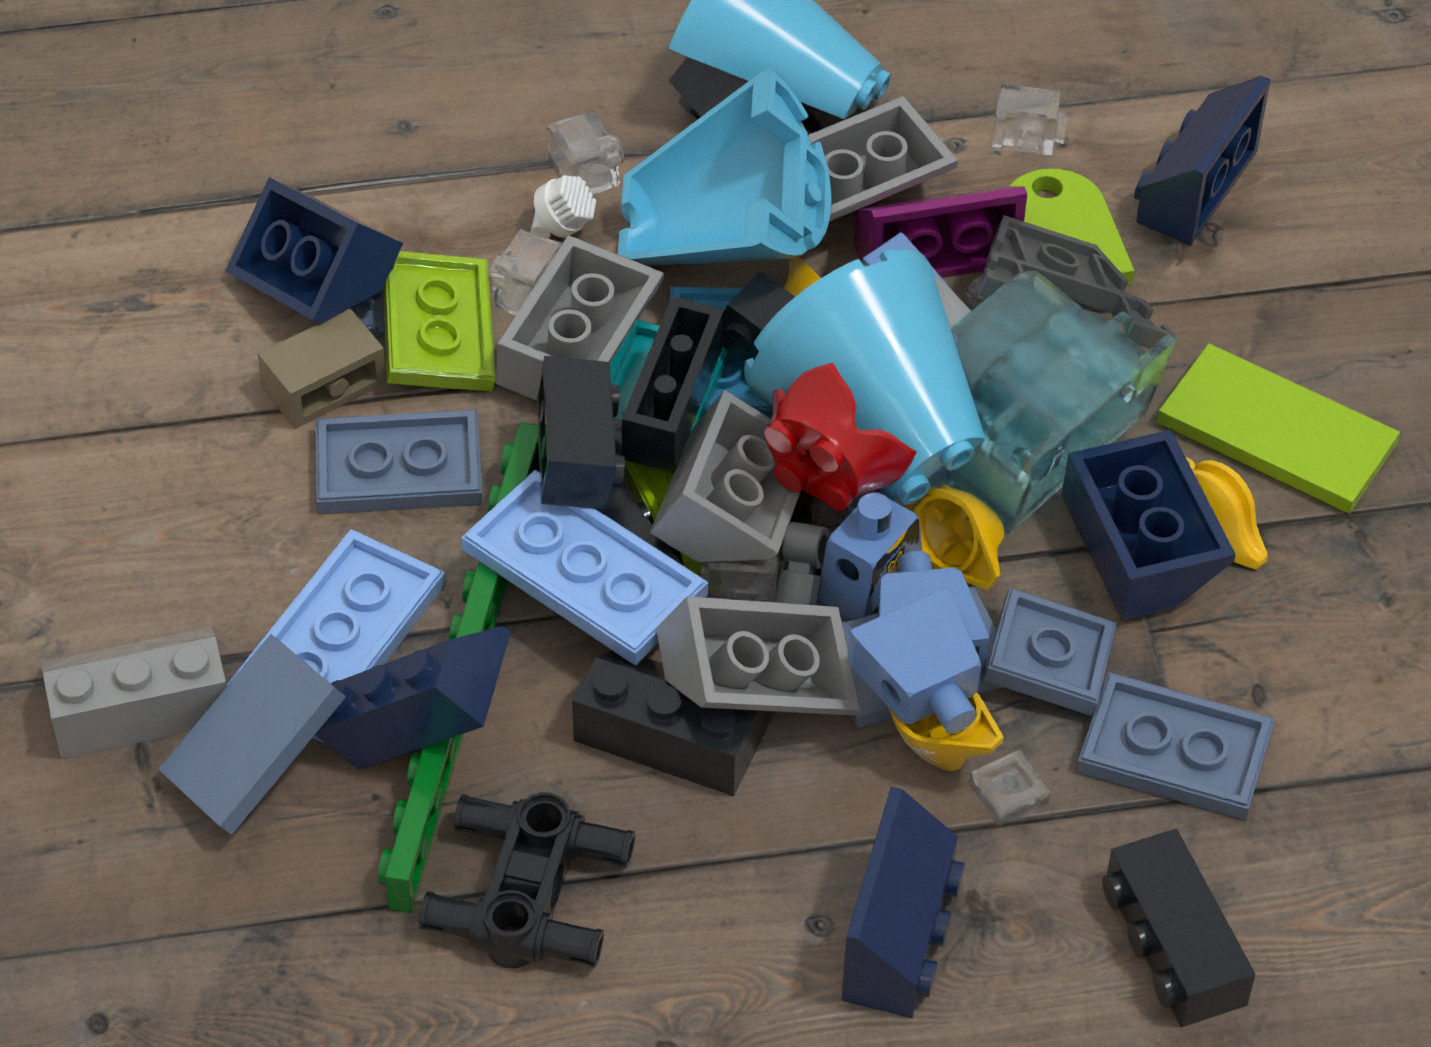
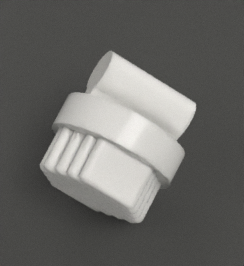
(562, 207)

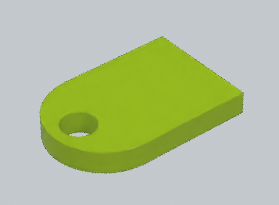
(1075, 212)

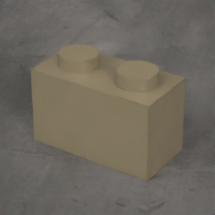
(322, 368)

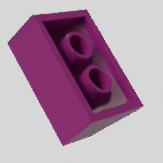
(947, 229)

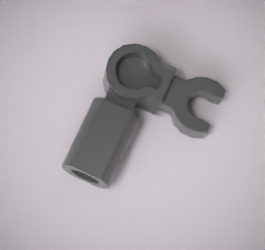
(804, 552)

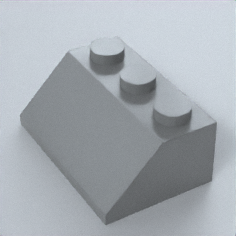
(880, 155)
(575, 311)
(725, 490)
(758, 656)
(132, 691)

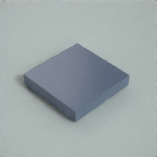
(1050, 651)

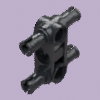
(527, 880)

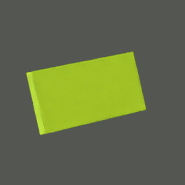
(1278, 428)

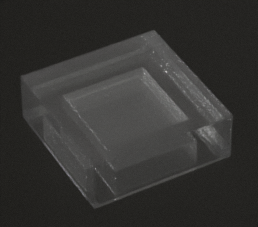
(1009, 787)

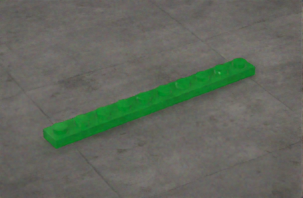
(432, 769)

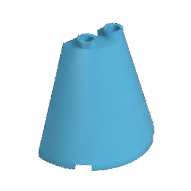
(791, 38)
(730, 185)
(894, 352)

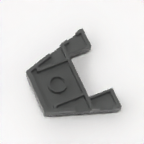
(1073, 267)

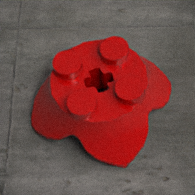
(821, 447)

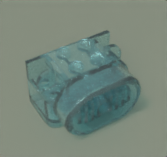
(1046, 387)

